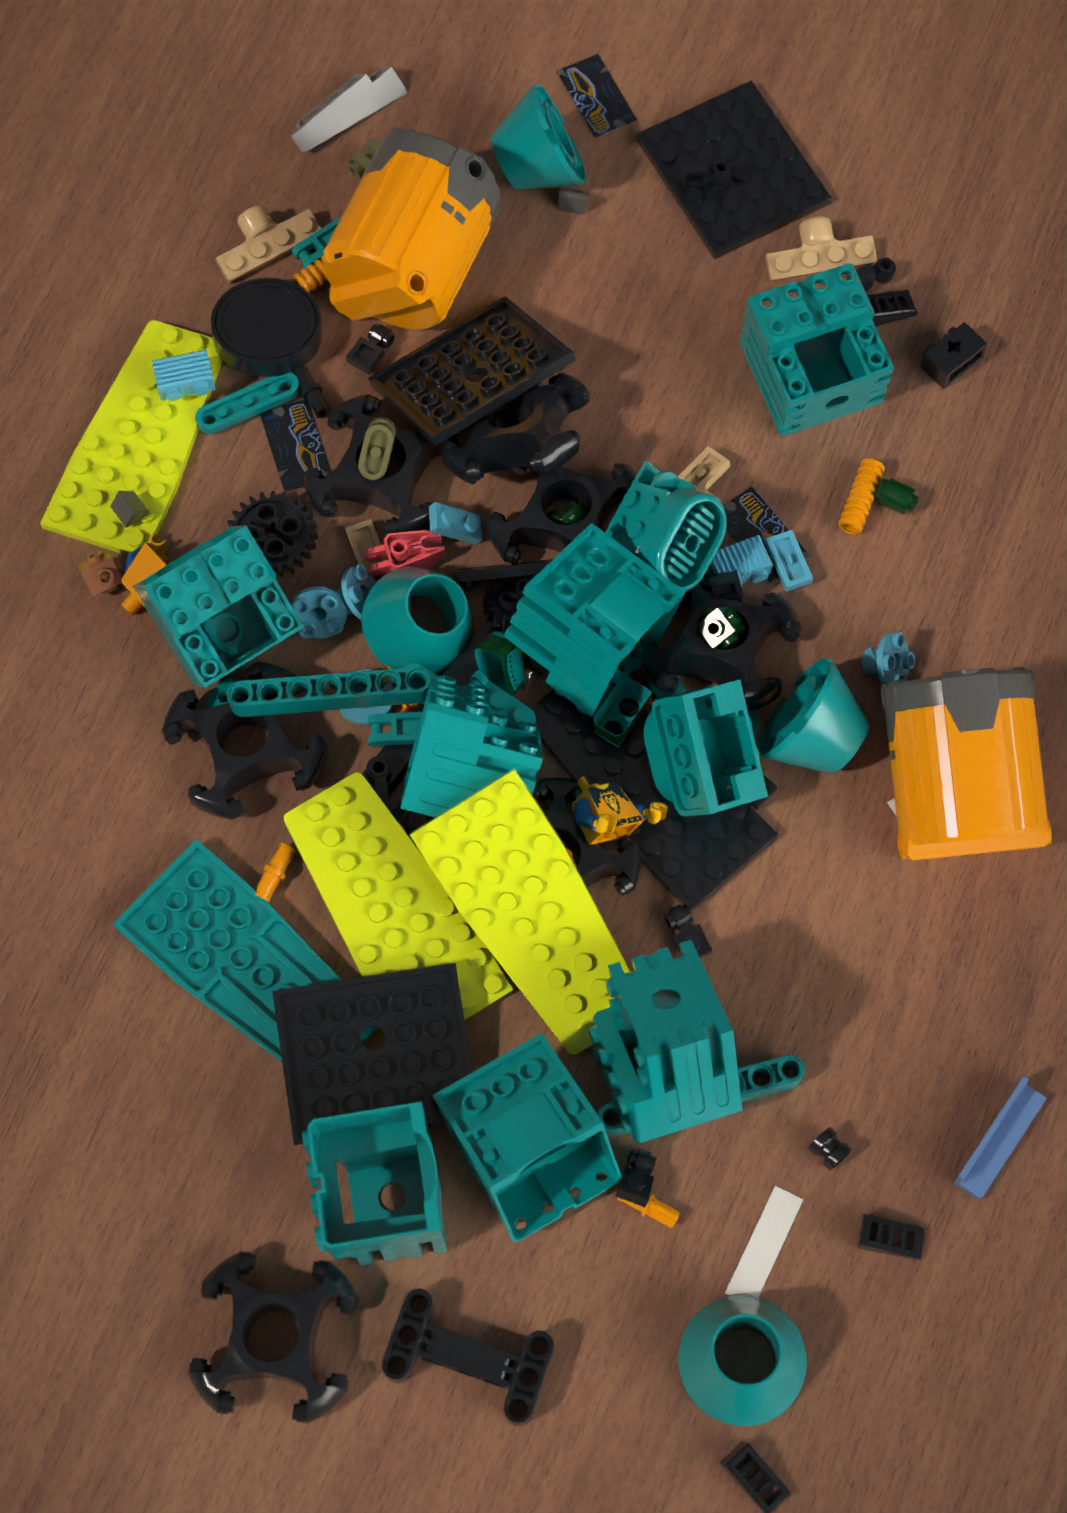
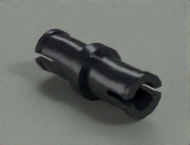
(312, 392)

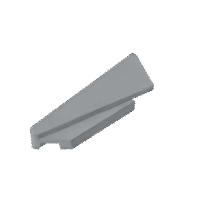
(347, 106)

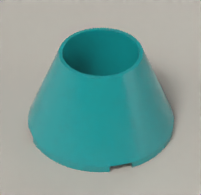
(535, 145)
(395, 635)
(817, 724)
(718, 1394)

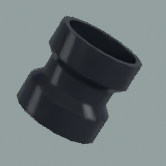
(830, 1147)

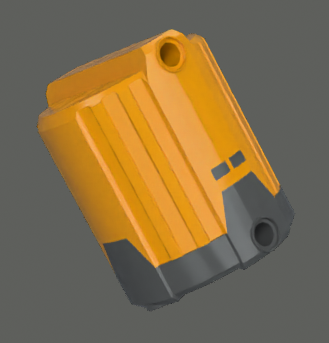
(410, 231)
(966, 763)

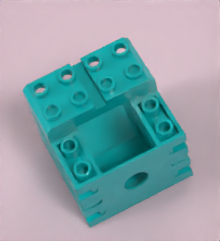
(815, 351)
(211, 579)
(589, 615)
(464, 748)
(682, 1045)
(528, 1136)
(377, 1151)

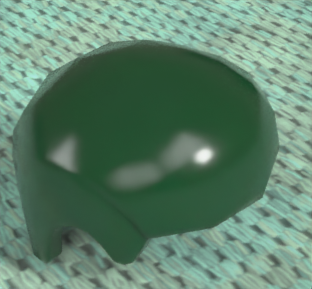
(568, 513)

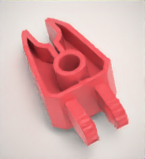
(405, 550)

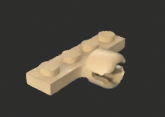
(264, 241)
(819, 252)
(706, 469)

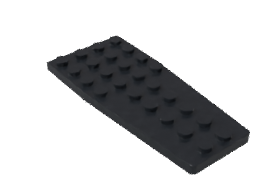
(684, 853)

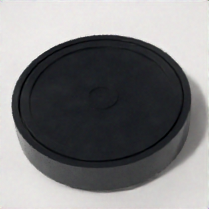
(266, 327)

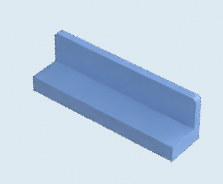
(1000, 1140)

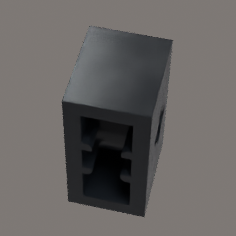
(953, 354)

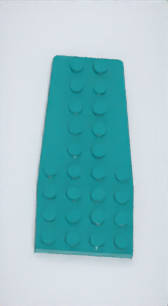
(223, 944)

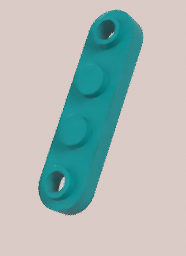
(247, 403)

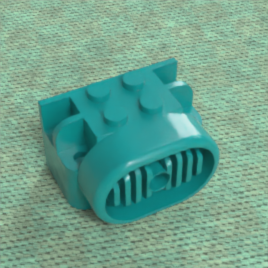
(670, 525)
(704, 750)

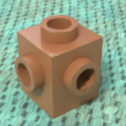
(101, 572)

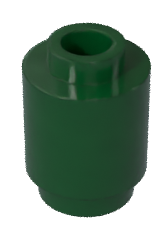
(896, 496)

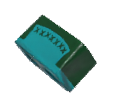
(501, 660)
(624, 689)

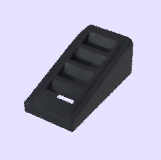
(884, 317)
(865, 1243)
(734, 1457)

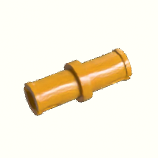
(275, 871)

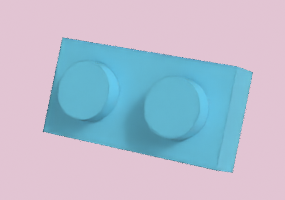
(455, 523)
(789, 560)

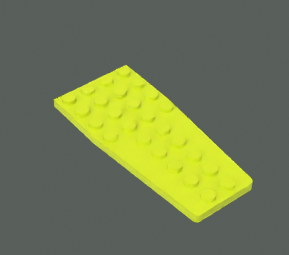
(131, 446)
(387, 894)
(525, 903)

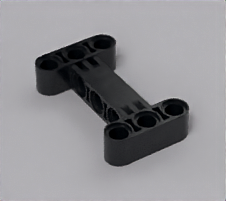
(467, 1356)

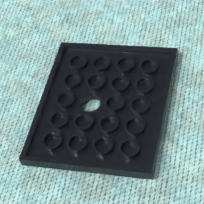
(769, 173)
(498, 342)
(336, 1075)

